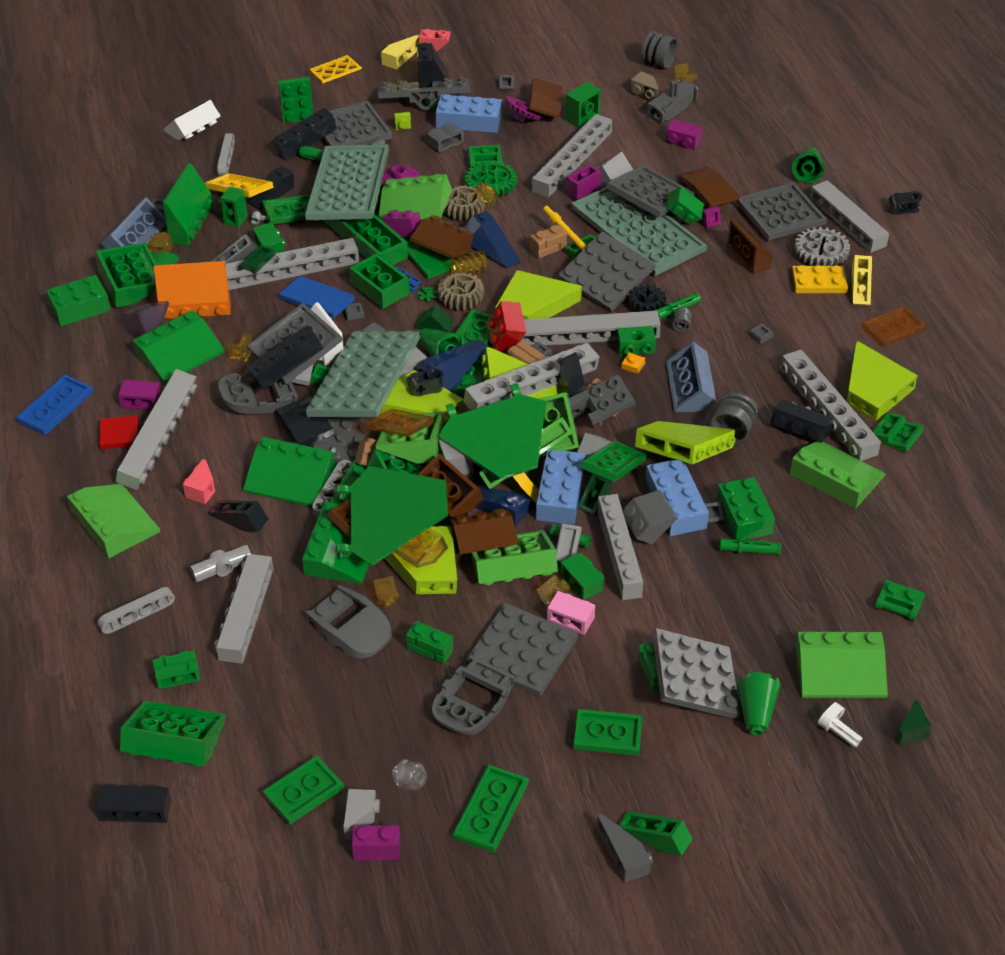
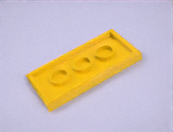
(250, 185)

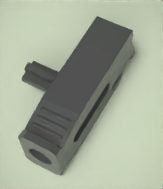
(672, 101)

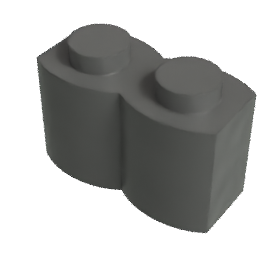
(445, 137)

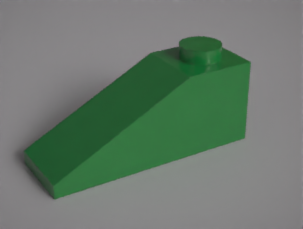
(659, 832)

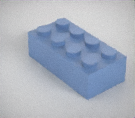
(469, 113)
(560, 487)
(681, 493)

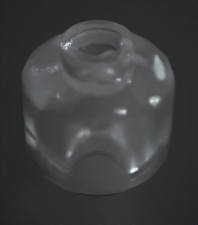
(409, 775)

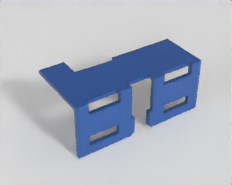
(411, 281)

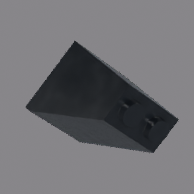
(429, 65)

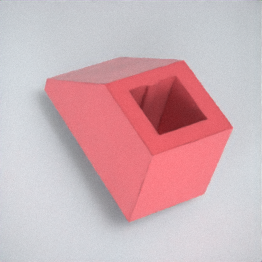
(437, 38)
(199, 484)

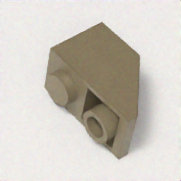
(644, 86)

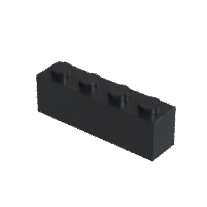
(305, 133)
(285, 357)

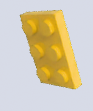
(819, 279)

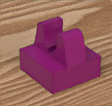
(711, 216)

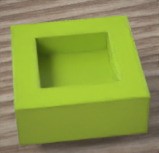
(402, 120)

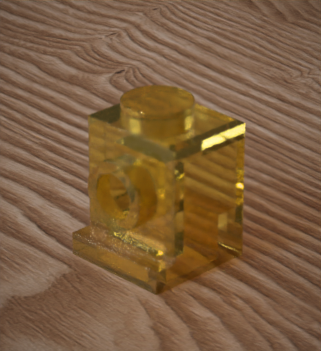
(160, 240)

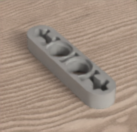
(226, 154)
(329, 486)
(114, 620)

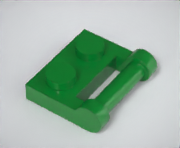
(485, 153)
(900, 600)

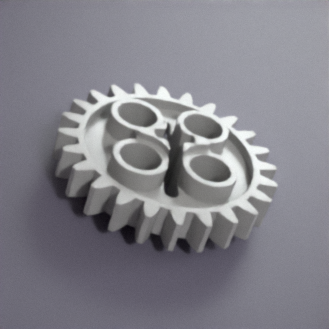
(834, 250)

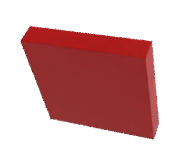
(118, 431)

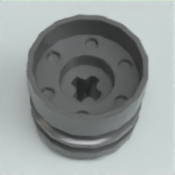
(659, 49)
(735, 413)

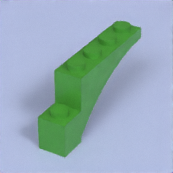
(550, 436)

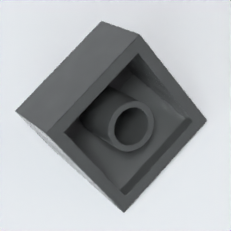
(649, 516)

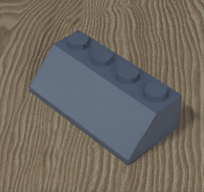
(136, 226)
(691, 379)

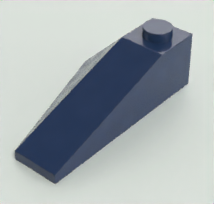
(491, 240)
(455, 362)
(514, 502)

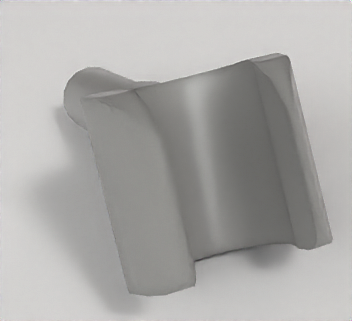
(256, 217)

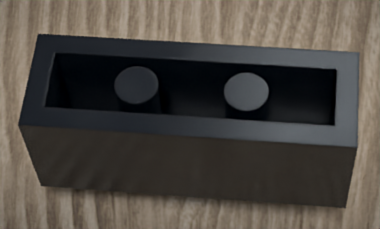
(801, 421)
(133, 804)

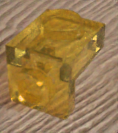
(682, 73)
(487, 194)
(240, 351)
(551, 587)
(386, 591)

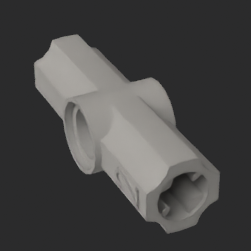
(219, 563)

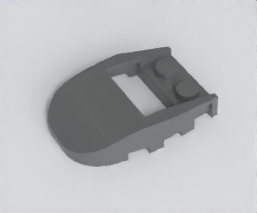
(238, 395)
(362, 634)
(461, 715)

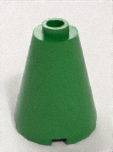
(808, 165)
(438, 341)
(758, 699)

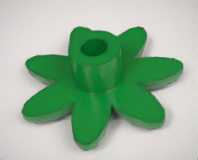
(427, 293)

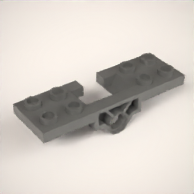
(433, 93)
(602, 400)

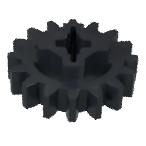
(647, 298)

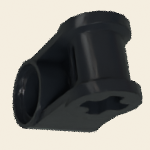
(904, 202)
(427, 383)

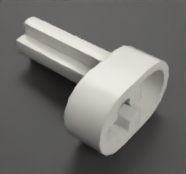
(831, 721)

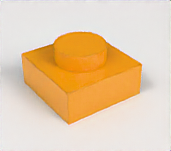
(633, 363)

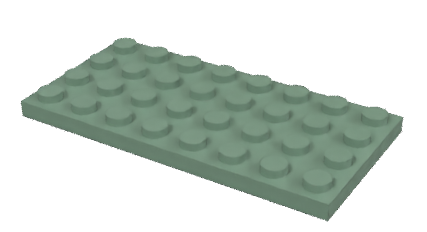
(347, 182)
(653, 237)
(363, 374)

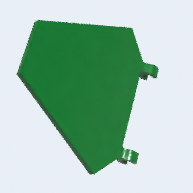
(499, 436)
(390, 511)

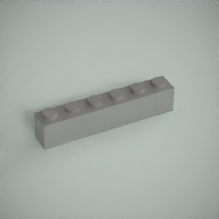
(849, 216)
(620, 547)
(244, 608)

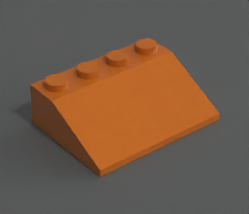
(194, 287)

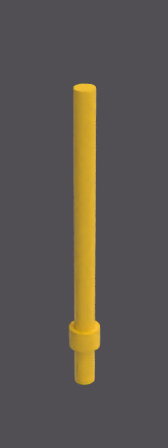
(555, 218)

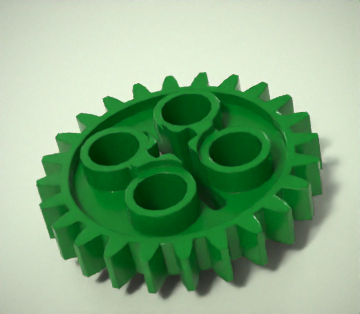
(496, 175)

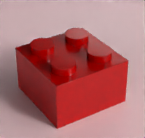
(506, 325)

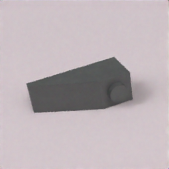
(237, 251)
(625, 850)

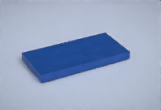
(310, 292)
(54, 404)

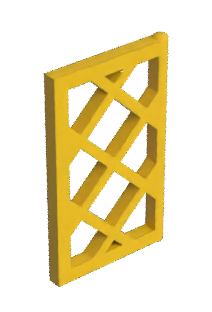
(351, 63)

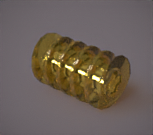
(469, 263)

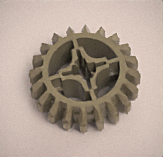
(464, 203)
(460, 291)

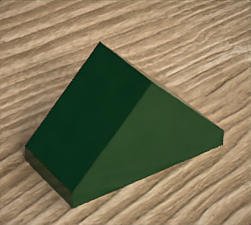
(434, 319)
(596, 487)
(915, 726)

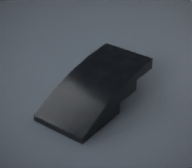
(302, 428)

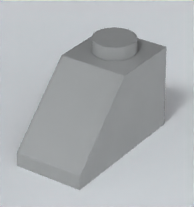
(592, 444)
(360, 810)

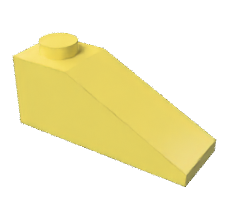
(398, 53)
(861, 280)

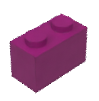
(684, 134)
(583, 181)
(403, 222)
(139, 394)
(376, 843)

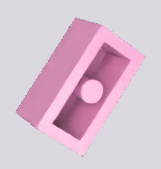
(571, 612)

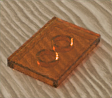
(894, 326)
(399, 422)

